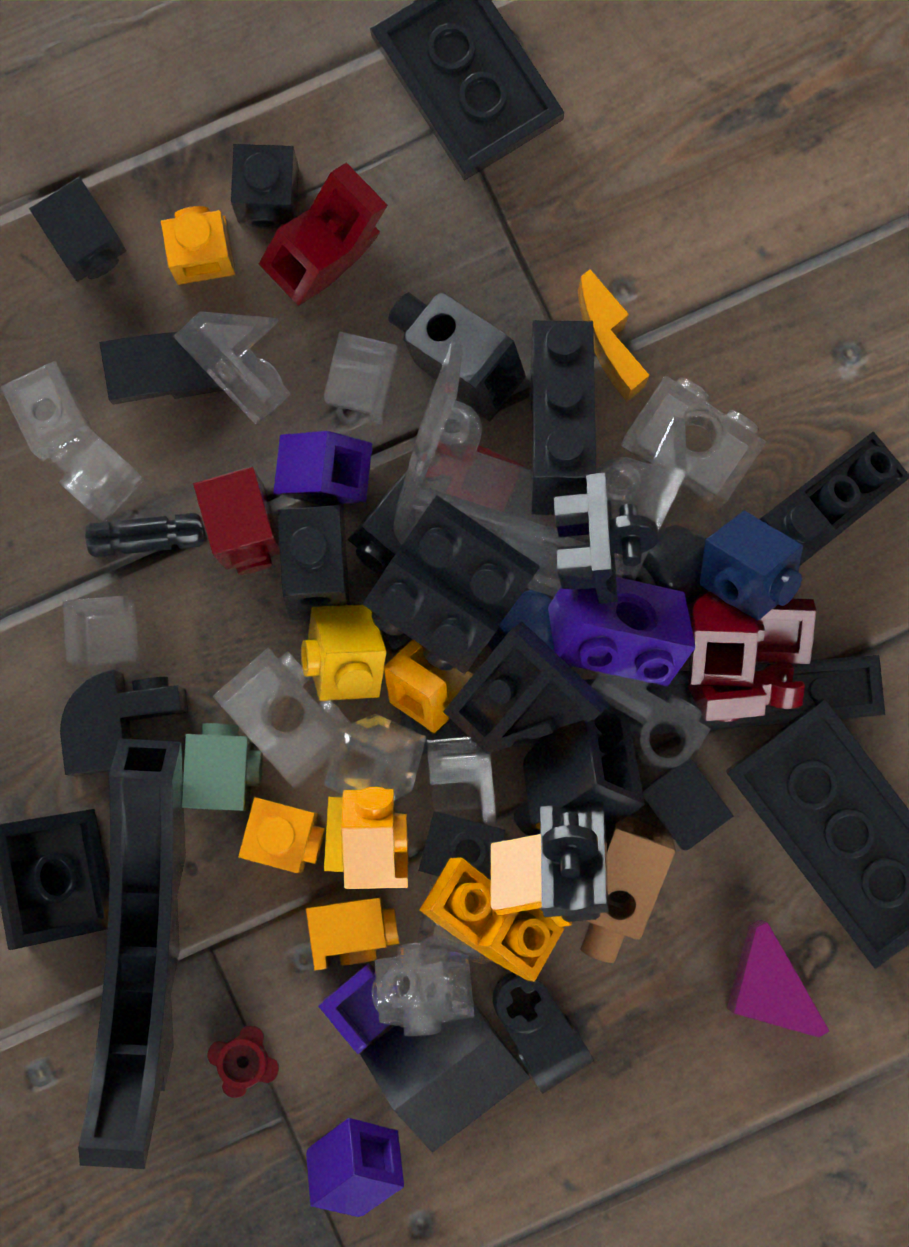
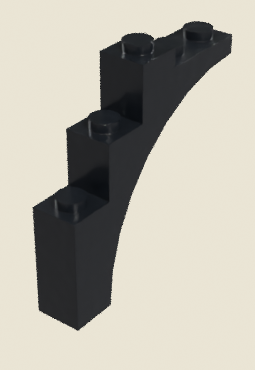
(141, 954)

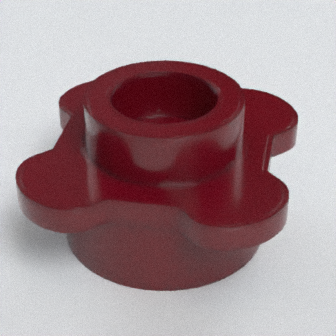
(234, 1077)

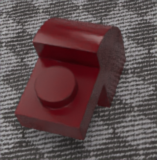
(326, 238)
(732, 641)

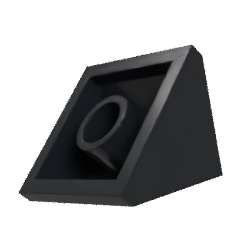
(52, 879)
(444, 1077)

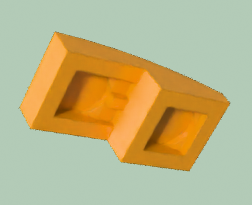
(608, 320)

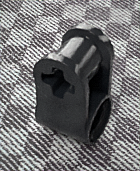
(544, 1036)

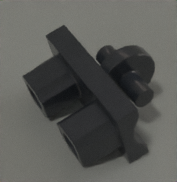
(591, 515)
(574, 862)

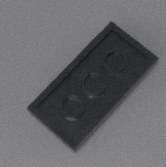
(836, 825)

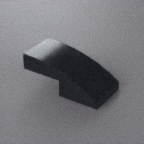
(152, 368)

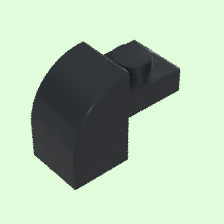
(101, 714)

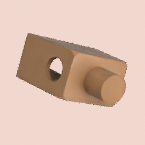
(636, 864)

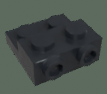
(449, 586)

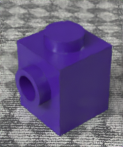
(323, 468)

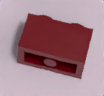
(238, 520)

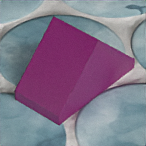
(769, 986)

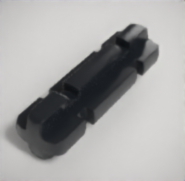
(144, 534)

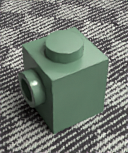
(220, 769)

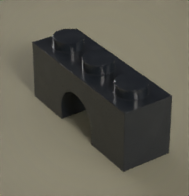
(561, 410)

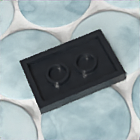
(467, 79)

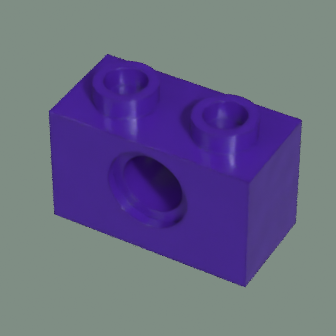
(637, 638)

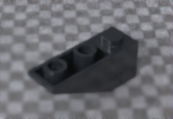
(838, 495)

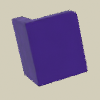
(353, 1010)
(354, 1168)

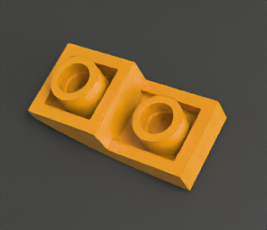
(463, 908)

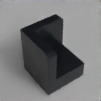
(686, 804)

